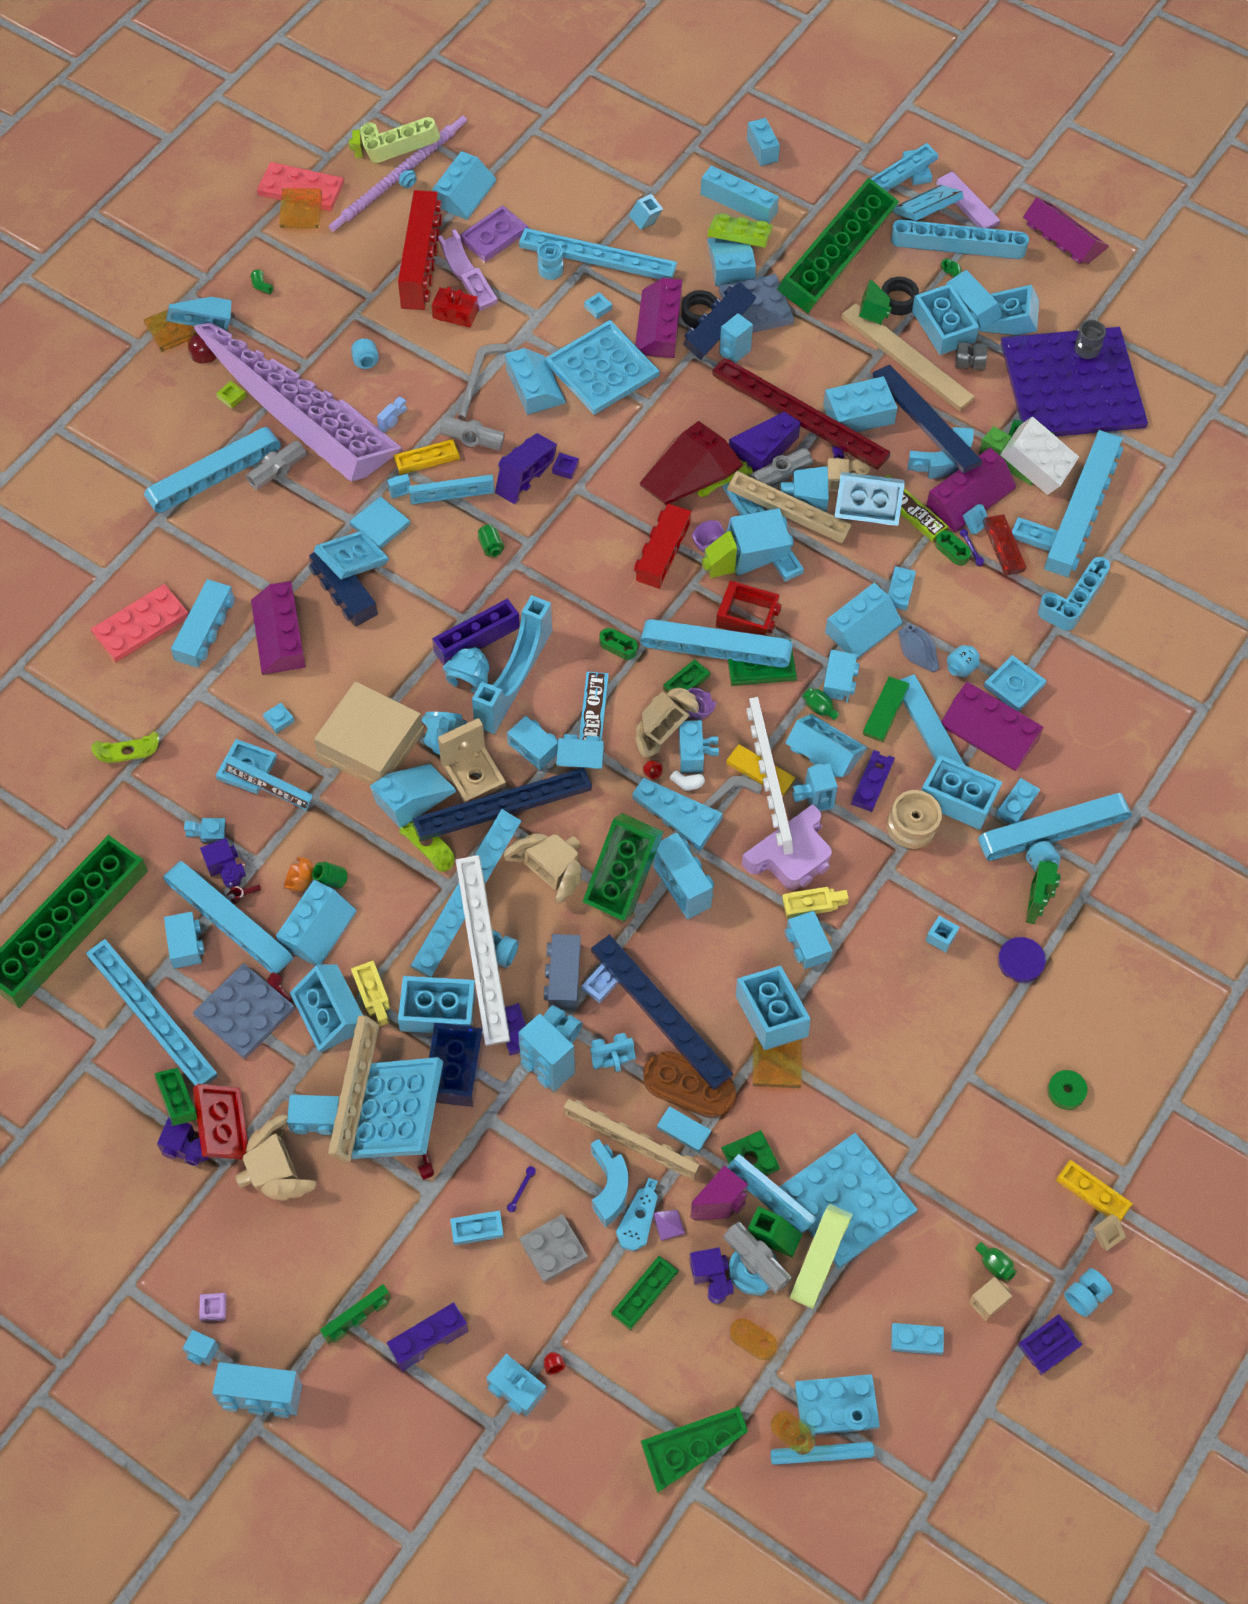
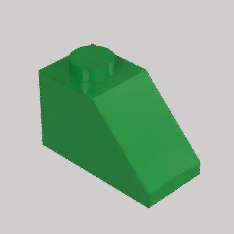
(874, 304)

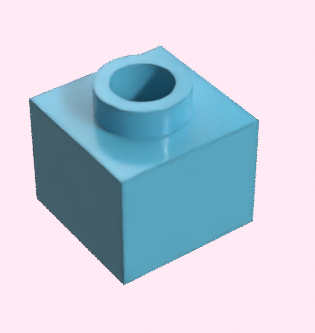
(942, 928)
(200, 1348)

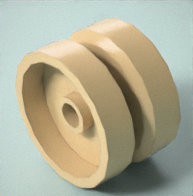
(914, 819)

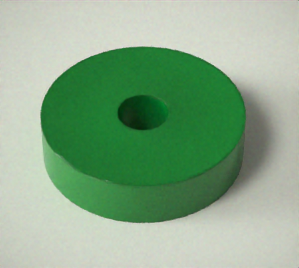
(1068, 1079)

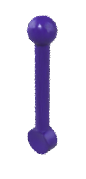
(979, 560)
(530, 1172)

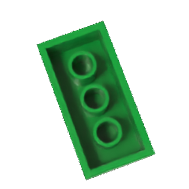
(623, 866)

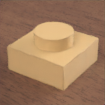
(1109, 1232)

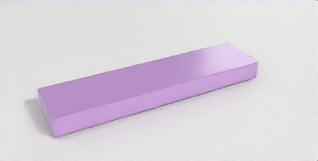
(970, 204)

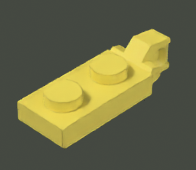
(817, 900)
(372, 991)

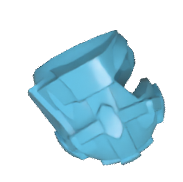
(469, 666)
(439, 724)

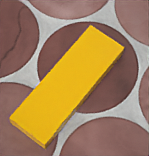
(426, 457)
(747, 763)
(1093, 1191)

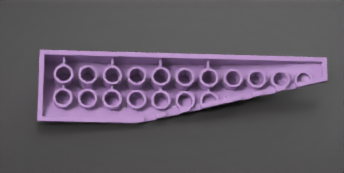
(321, 422)

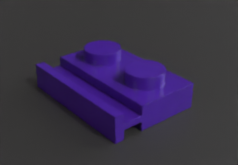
(1049, 1344)

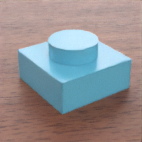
(598, 305)
(398, 486)
(974, 518)
(278, 718)

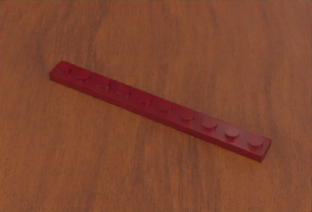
(810, 418)

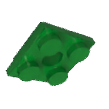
(755, 1145)

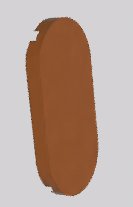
(677, 1082)

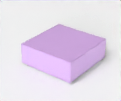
(213, 1307)

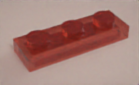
(1004, 544)

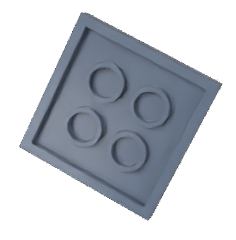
(769, 308)
(243, 1011)

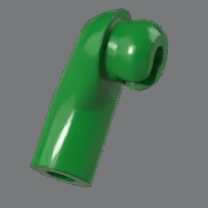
(951, 267)
(258, 282)

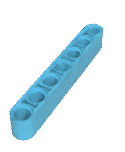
(959, 239)
(211, 470)
(716, 643)
(1054, 826)
(228, 918)

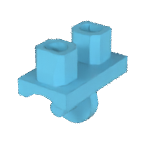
(613, 1053)

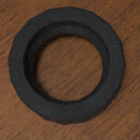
(901, 284)
(691, 299)

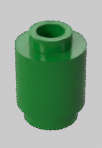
(490, 541)
(330, 874)

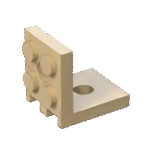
(465, 753)

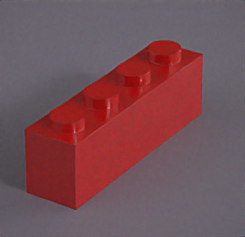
(663, 545)

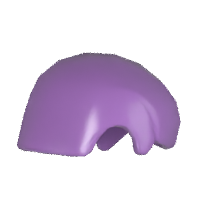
(707, 533)
(705, 703)

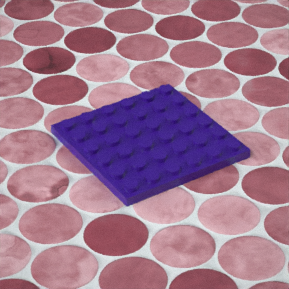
(1070, 391)

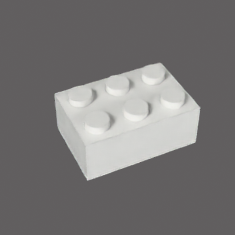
(1039, 455)

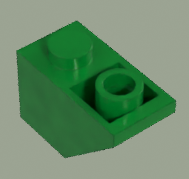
(774, 1232)

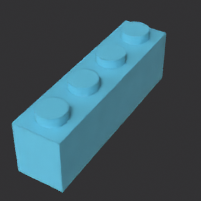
(739, 195)
(203, 623)

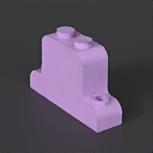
(809, 855)

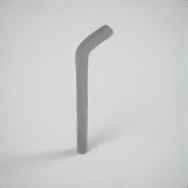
(480, 355)
(735, 781)

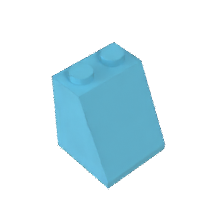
(759, 539)

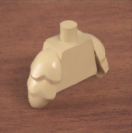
(663, 718)
(551, 860)
(270, 1164)

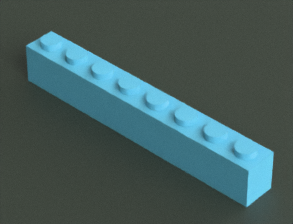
(1083, 504)

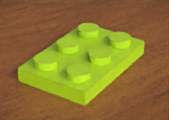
(740, 230)

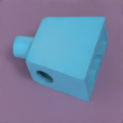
(809, 486)

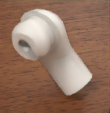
(689, 782)

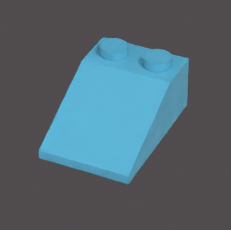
(731, 261)
(1018, 311)
(410, 792)

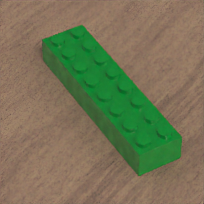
(837, 245)
(67, 918)

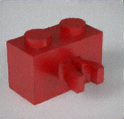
(455, 307)

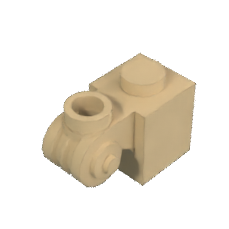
(839, 465)

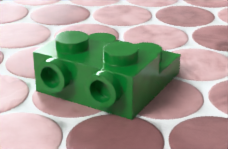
(1042, 888)

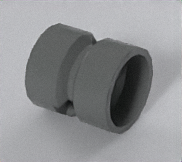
(1090, 339)
(971, 356)

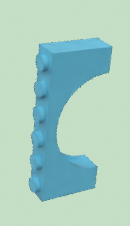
(493, 701)

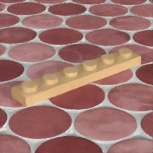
(789, 507)
(353, 1089)
(640, 1143)

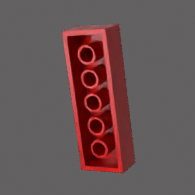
(420, 250)

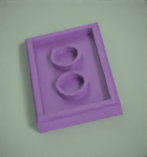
(493, 233)

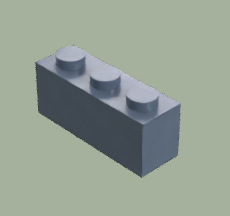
(563, 971)

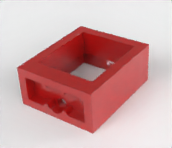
(753, 596)

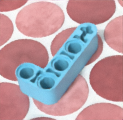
(1071, 607)

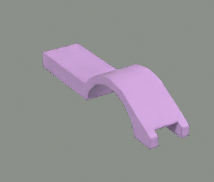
(464, 271)

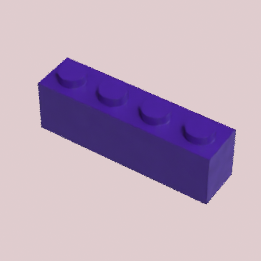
(477, 631)

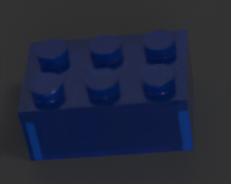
(461, 1056)

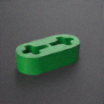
(952, 548)
(618, 643)

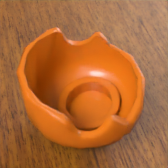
(299, 875)

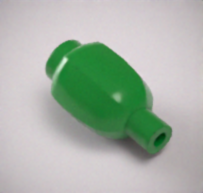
(820, 703)
(997, 1262)

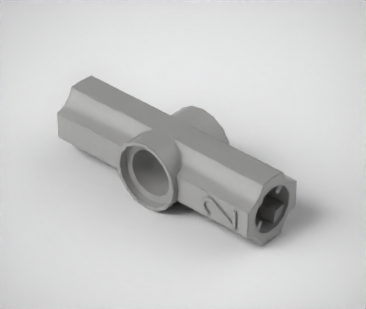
(461, 430)
(276, 465)
(783, 467)
(757, 1257)

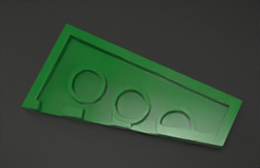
(686, 1447)

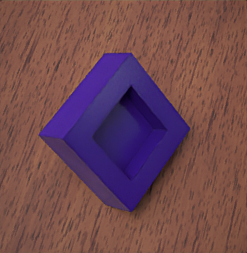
(565, 466)

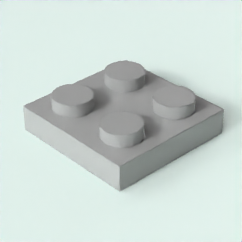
(553, 1248)

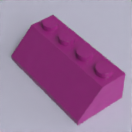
(1064, 230)
(659, 318)
(965, 490)
(277, 629)
(992, 726)

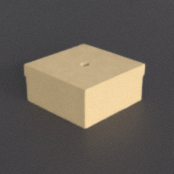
(368, 734)

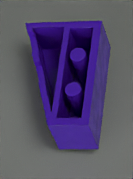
(766, 440)
(523, 465)

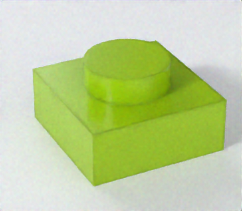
(356, 143)
(231, 394)

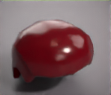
(199, 350)

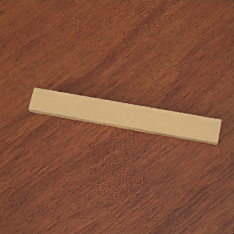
(909, 359)

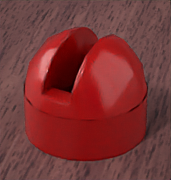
(656, 766)
(553, 1363)

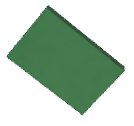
(749, 673)

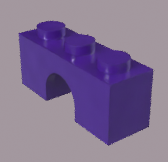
(438, 1328)

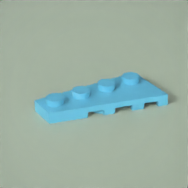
(683, 814)

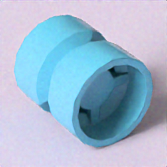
(550, 260)
(505, 948)
(567, 1026)
(1090, 1290)

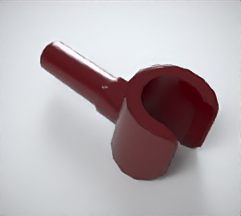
(239, 892)
(274, 981)
(426, 1170)

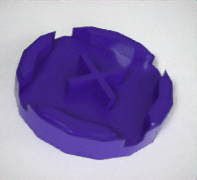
(1021, 959)

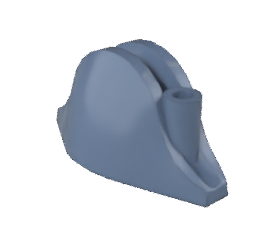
(918, 647)

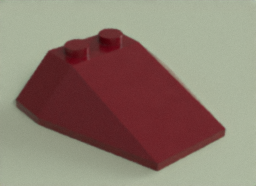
(691, 464)

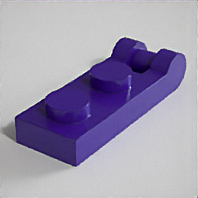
(872, 781)

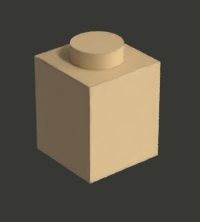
(990, 1298)

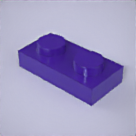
(515, 1024)

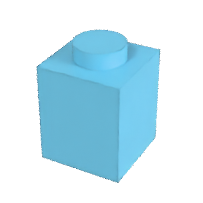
(645, 211)

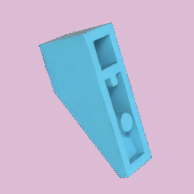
(201, 312)

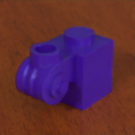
(221, 859)
(176, 1142)
(710, 1267)

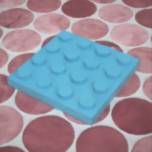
(602, 367)
(398, 1108)
(858, 1184)

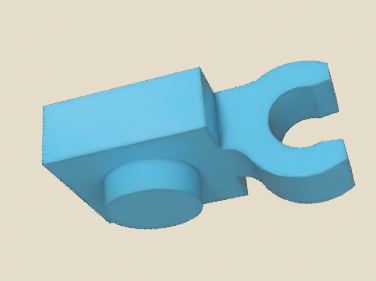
(210, 830)

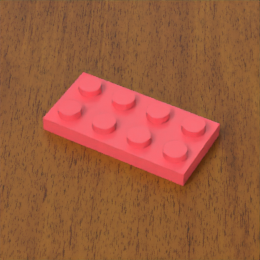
(284, 176)
(140, 623)

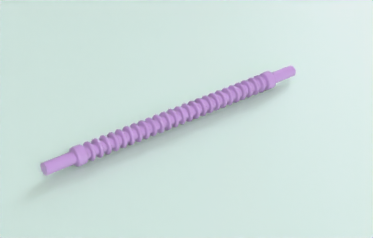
(410, 163)

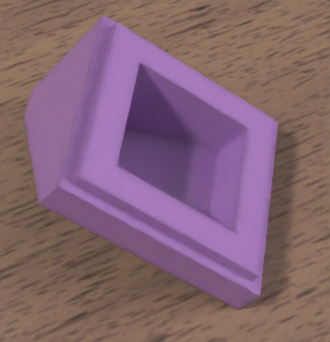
(668, 1224)

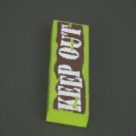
(920, 516)

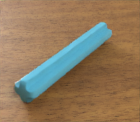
(823, 1453)

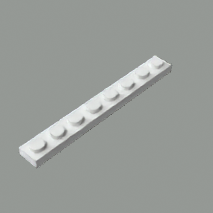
(770, 783)
(482, 950)

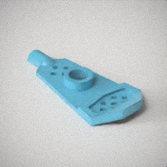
(637, 1225)

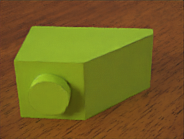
(720, 556)

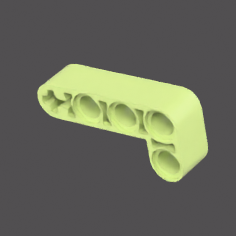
(398, 140)
(820, 1256)

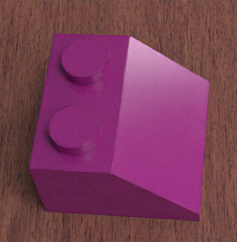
(720, 1197)

